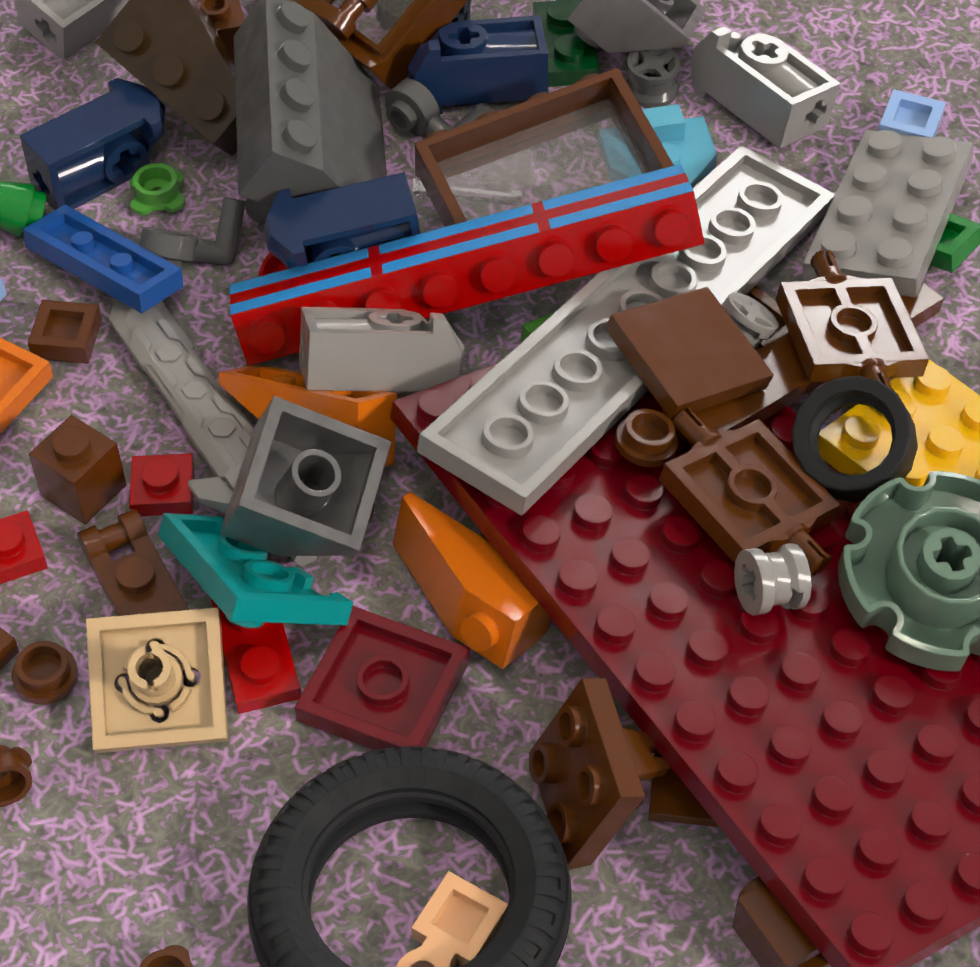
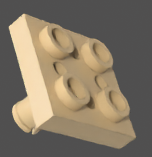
(156, 677)

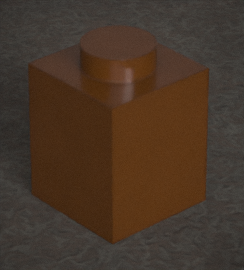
(78, 469)
(771, 931)

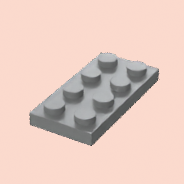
(893, 207)

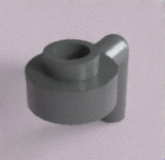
(415, 110)
(180, 246)

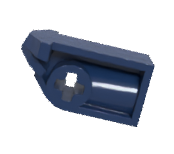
(483, 61)
(94, 144)
(340, 220)

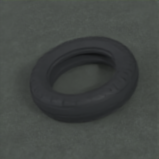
(400, 786)

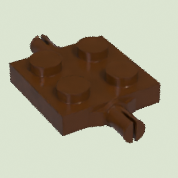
(850, 326)
(748, 490)

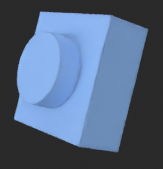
(912, 114)

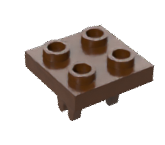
(591, 771)

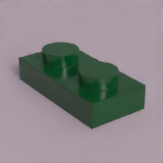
(567, 53)

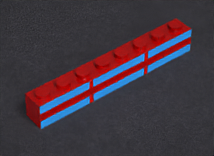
(476, 259)

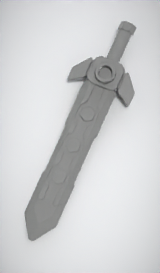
(193, 393)

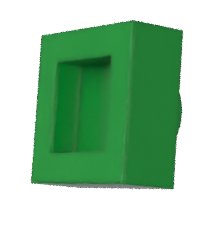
(957, 243)

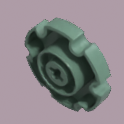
(918, 568)

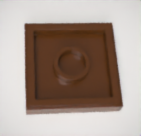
(688, 352)

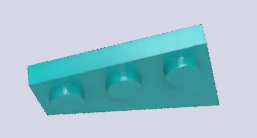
(244, 581)

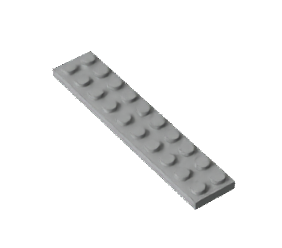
(571, 379)

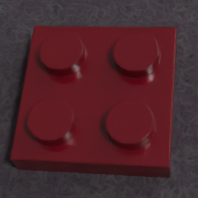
(382, 683)

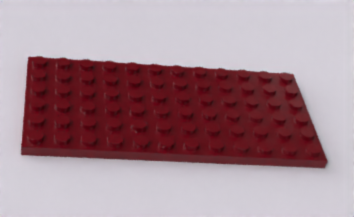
(789, 726)

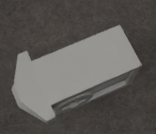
(67, 24)
(764, 84)
(376, 349)

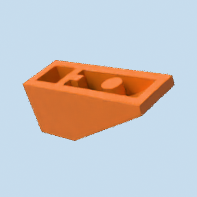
(365, 410)
(468, 583)

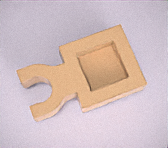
(454, 925)

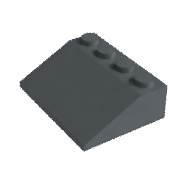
(301, 107)

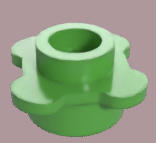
(157, 189)

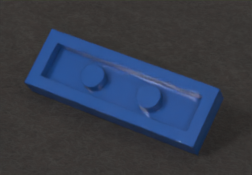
(103, 258)

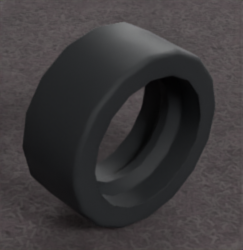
(835, 396)

